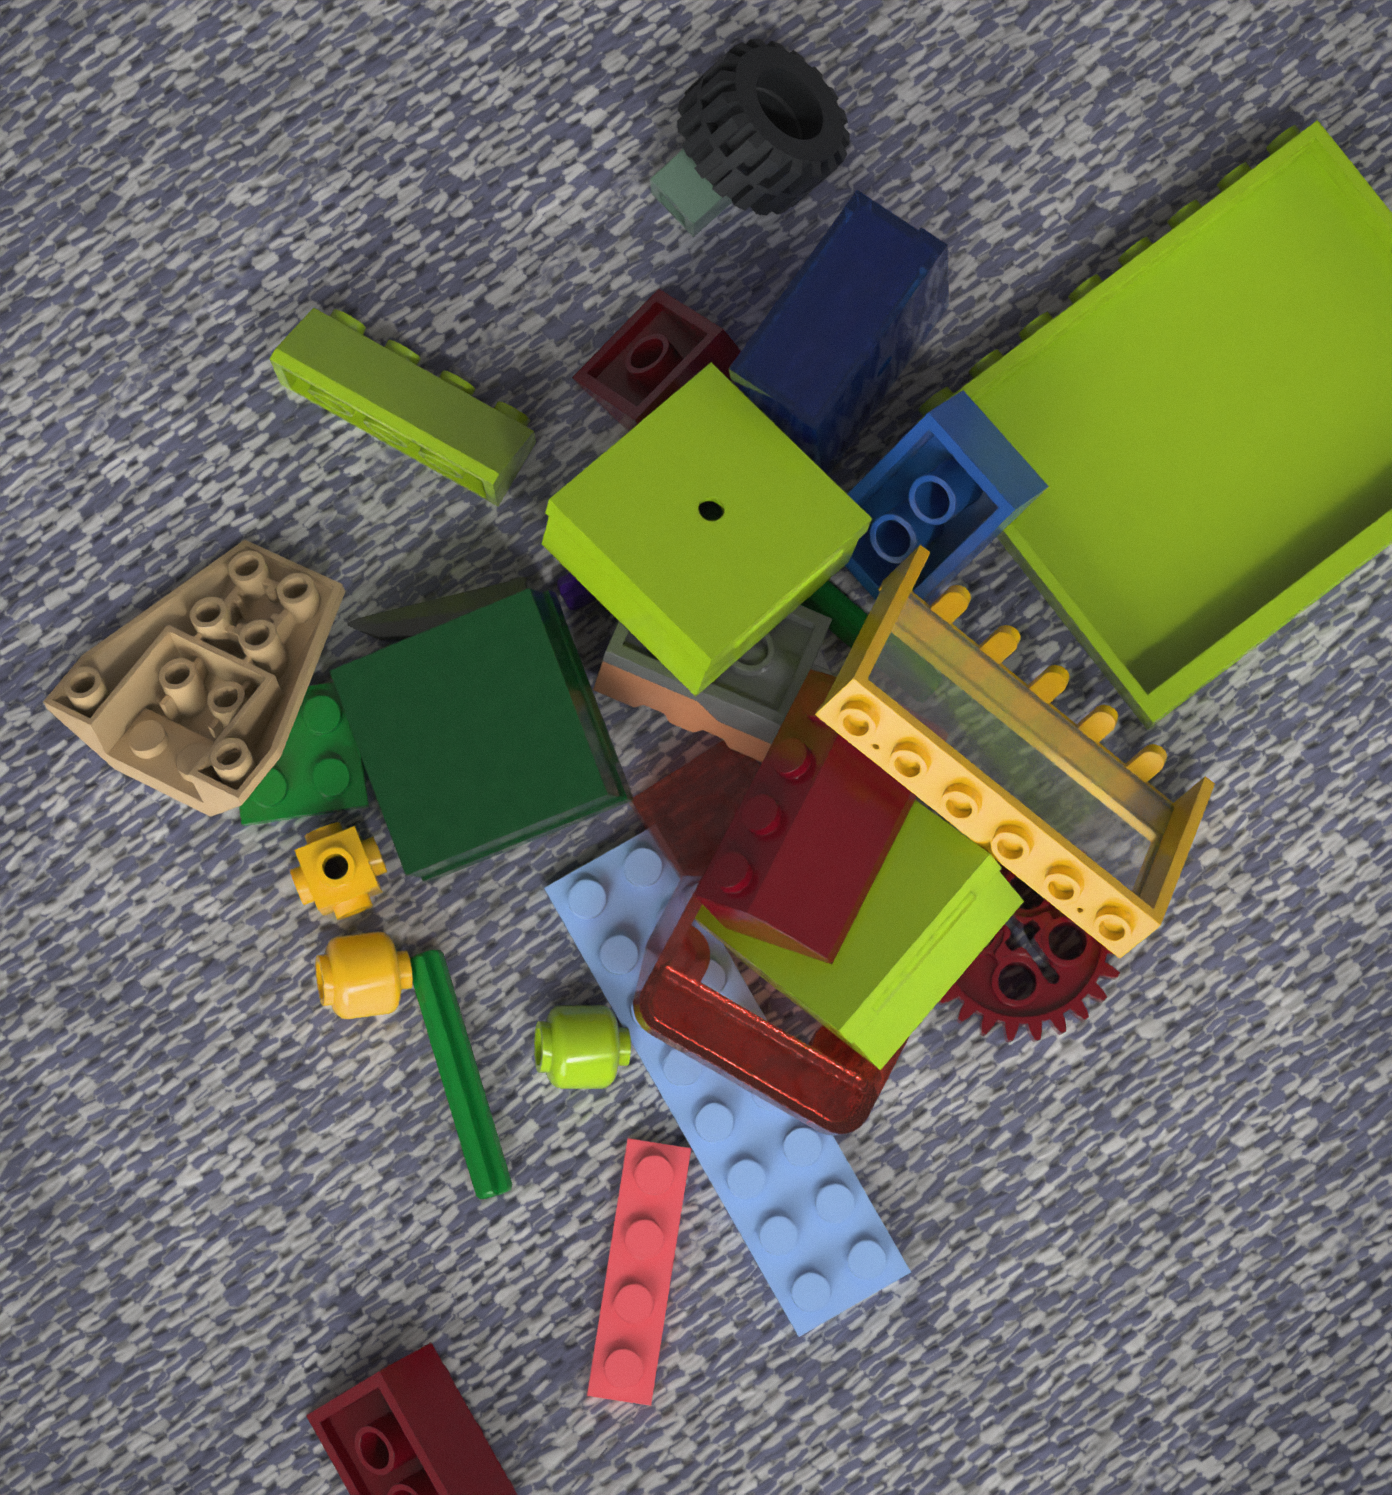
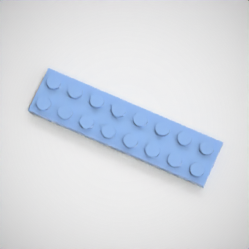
(772, 1172)

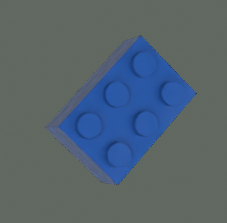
(943, 488)

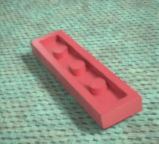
(639, 1272)

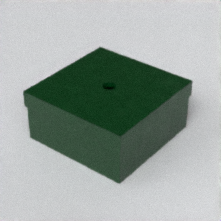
(481, 734)

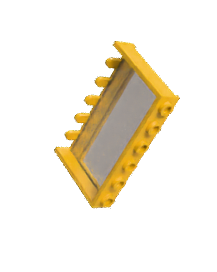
(1012, 764)

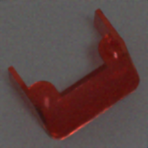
(815, 1083)

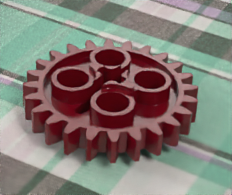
(979, 983)

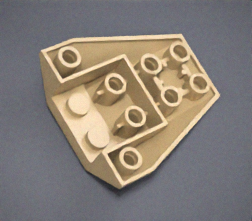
(205, 678)

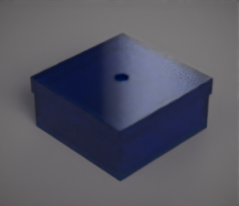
(845, 328)

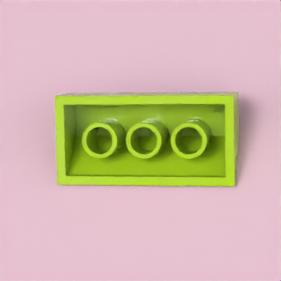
(404, 404)

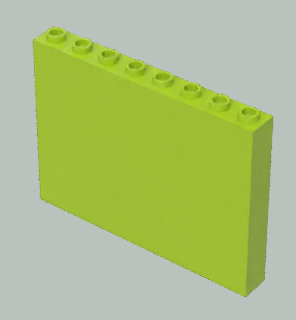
(1208, 424)

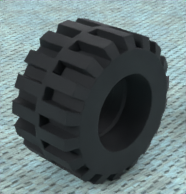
(763, 127)

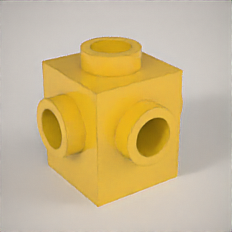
(352, 891)

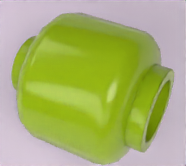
(581, 1046)

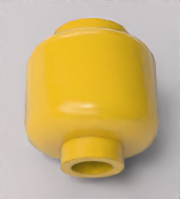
(362, 975)

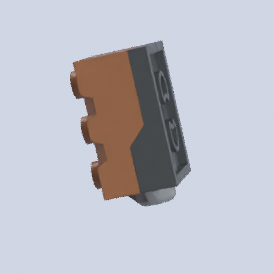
(743, 702)

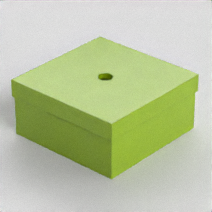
(703, 528)
(907, 947)

